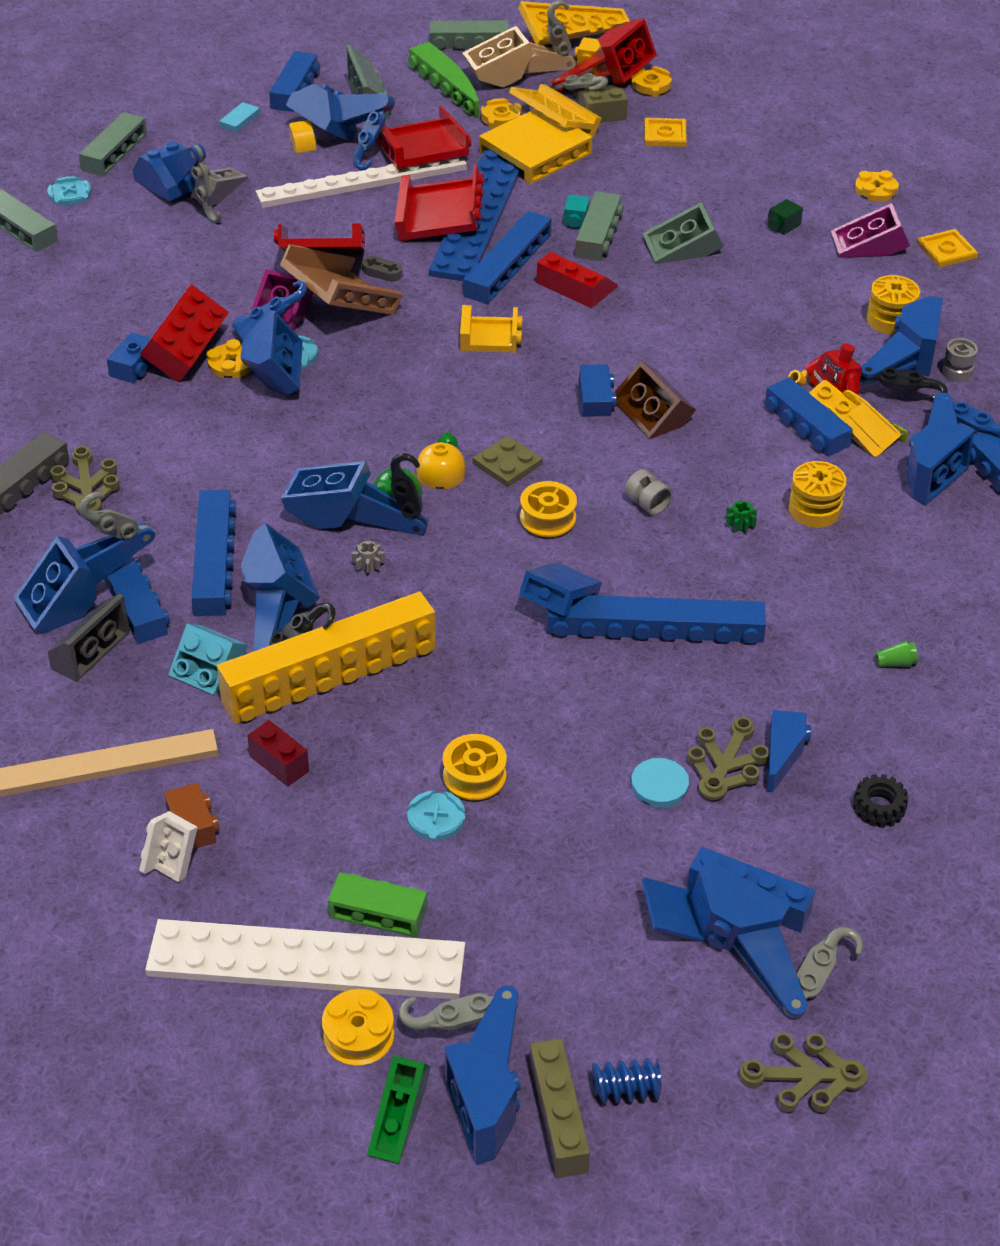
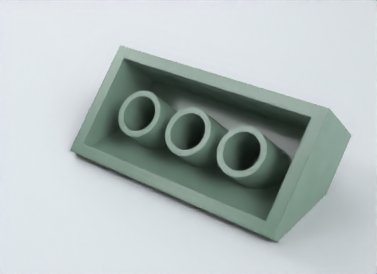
(362, 75)

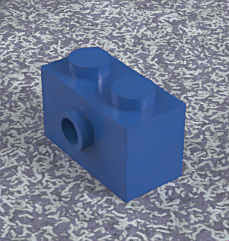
(126, 362)
(595, 390)

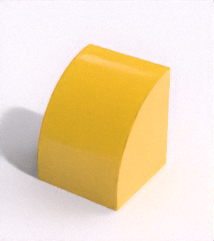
(302, 136)

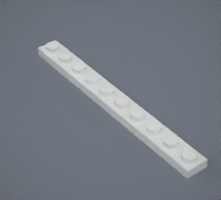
(354, 181)

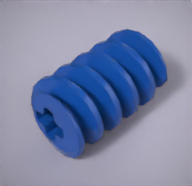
(627, 1080)

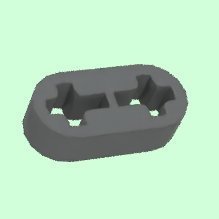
(382, 268)

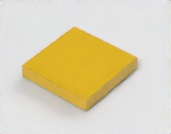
(665, 132)
(947, 248)

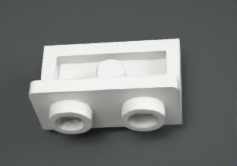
(168, 846)

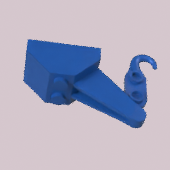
(342, 113)
(271, 344)
(944, 447)

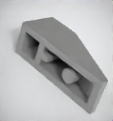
(223, 183)

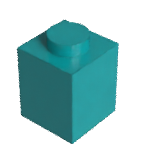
(575, 210)

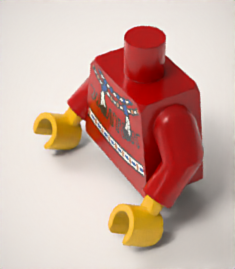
(835, 367)

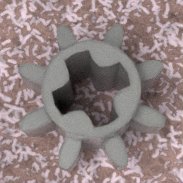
(368, 556)

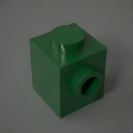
(785, 216)

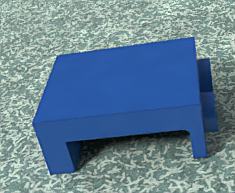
(557, 586)

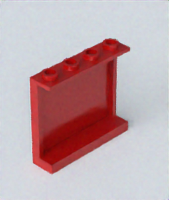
(424, 141)
(438, 207)
(356, 243)

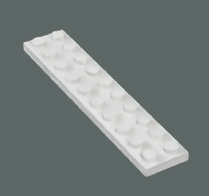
(306, 959)

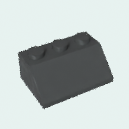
(90, 639)

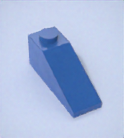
(786, 744)

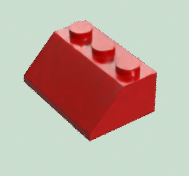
(573, 280)

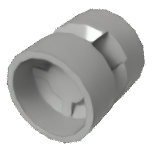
(959, 360)
(648, 492)

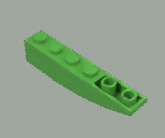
(445, 76)

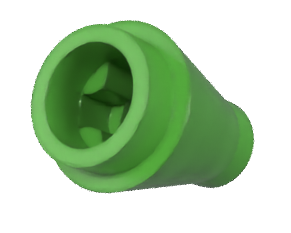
(899, 655)

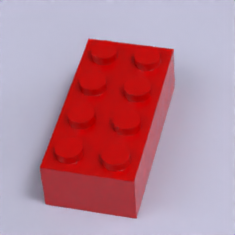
(184, 333)

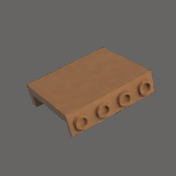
(334, 282)

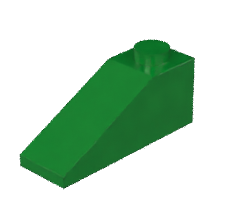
(398, 1108)

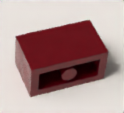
(278, 753)

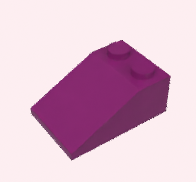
(871, 235)
(281, 285)

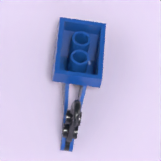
(908, 349)
(339, 492)
(282, 584)

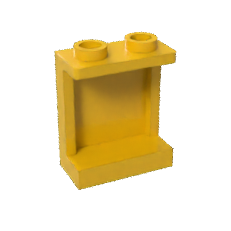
(490, 333)

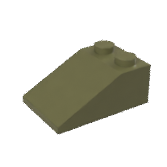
(607, 102)

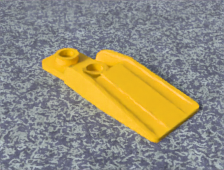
(869, 427)

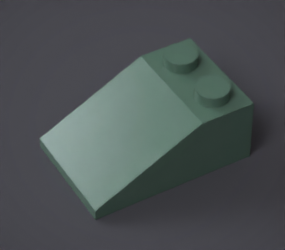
(683, 236)

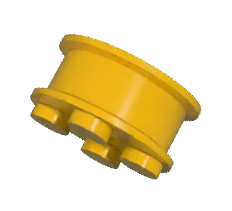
(548, 509)
(474, 767)
(358, 1027)

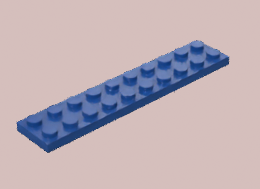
(463, 250)

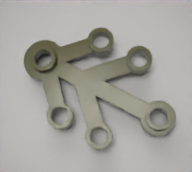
(83, 458)
(741, 730)
(807, 1073)

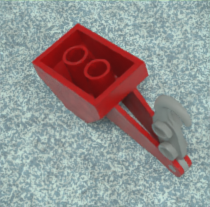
(625, 53)

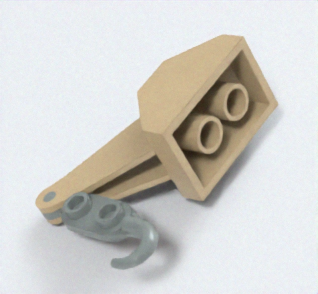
(510, 55)

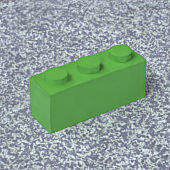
(377, 904)

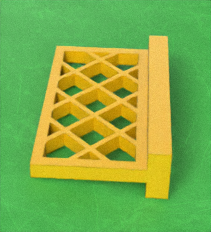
(559, 108)

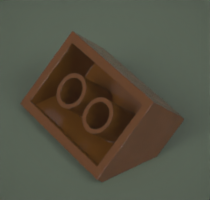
(652, 401)

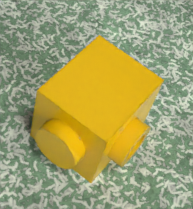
(586, 49)

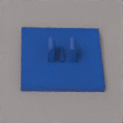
(671, 909)

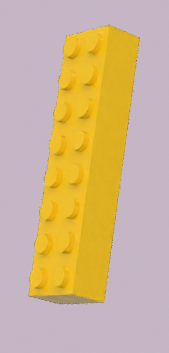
(326, 657)

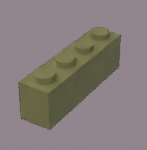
(559, 1108)

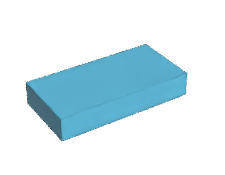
(239, 117)

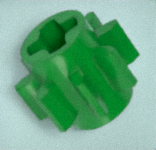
(741, 516)

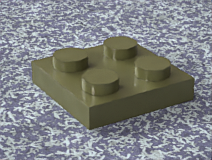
(507, 461)

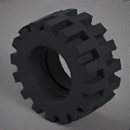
(883, 788)

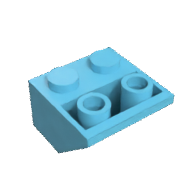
(200, 654)

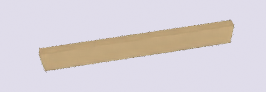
(107, 762)

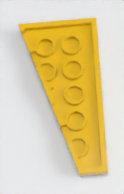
(578, 20)

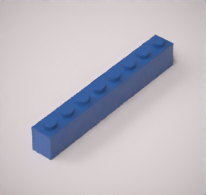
(661, 619)

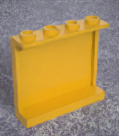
(537, 144)

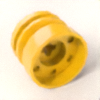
(887, 300)
(817, 494)

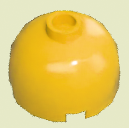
(441, 466)

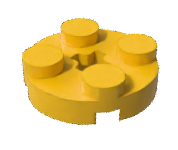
(652, 81)
(499, 112)
(867, 183)
(220, 360)

